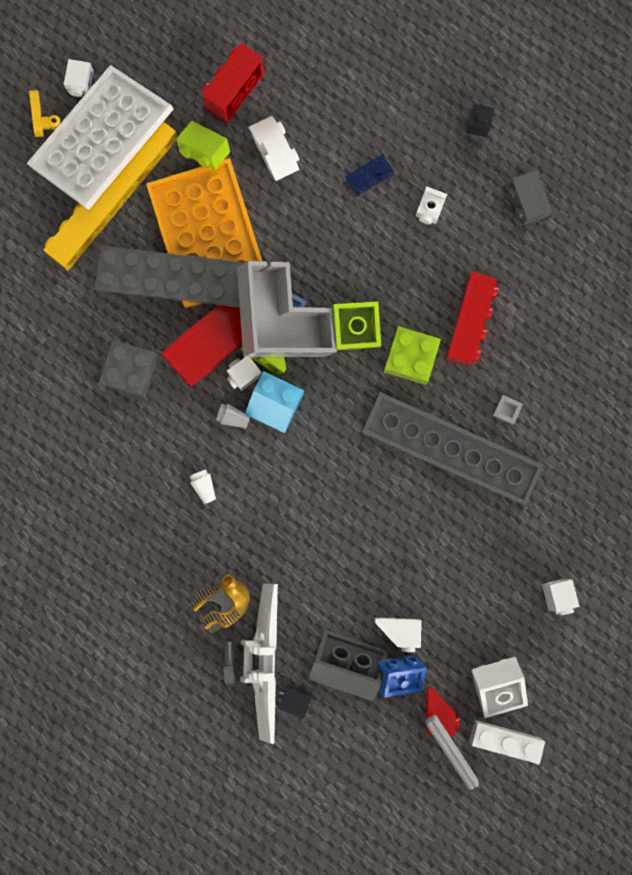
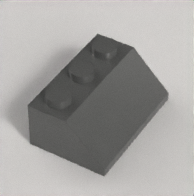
(348, 665)

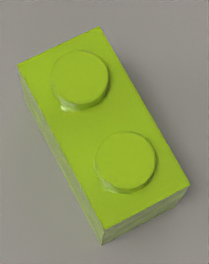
(203, 145)

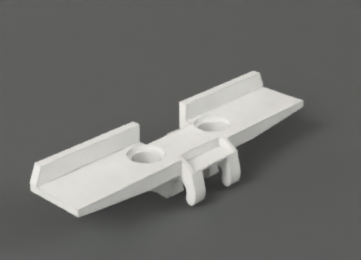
(263, 679)

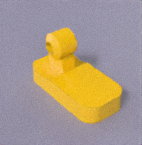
(41, 123)

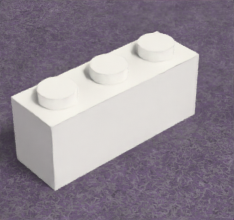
(507, 741)

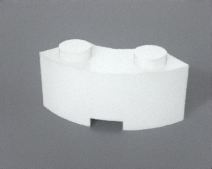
(274, 147)

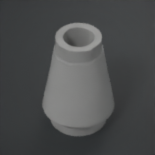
(231, 416)

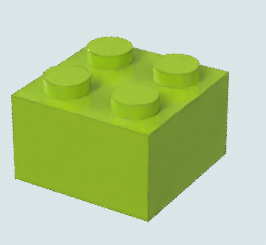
(357, 325)
(412, 355)

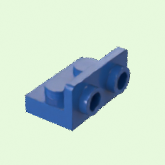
(401, 676)

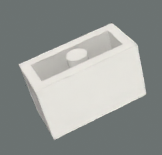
(560, 596)

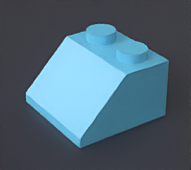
(274, 402)

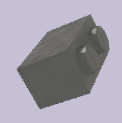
(529, 197)

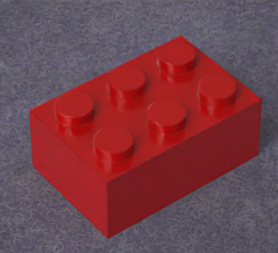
(233, 83)

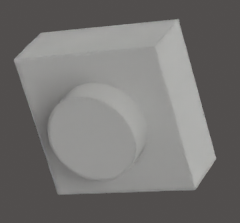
(507, 409)

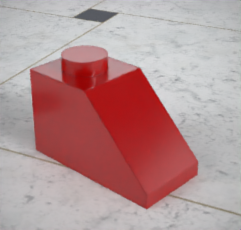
(437, 706)

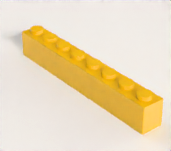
(86, 224)

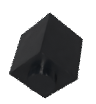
(480, 120)
(294, 701)

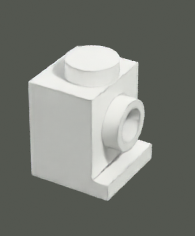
(435, 198)

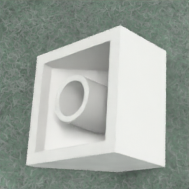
(500, 687)

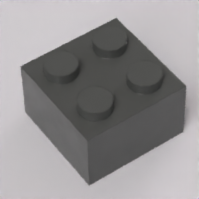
(128, 369)

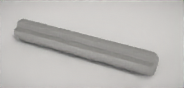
(452, 752)

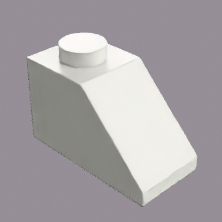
(403, 632)

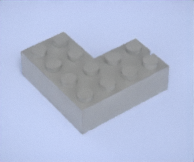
(271, 322)

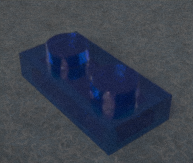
(369, 175)

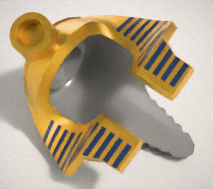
(230, 595)

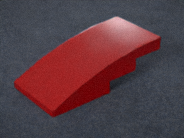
(206, 344)

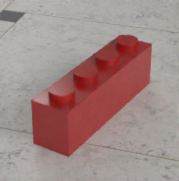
(471, 319)

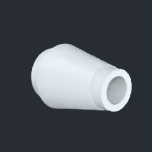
(203, 486)

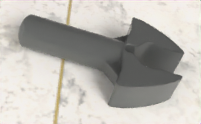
(229, 672)

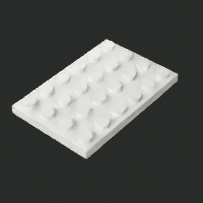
(100, 136)

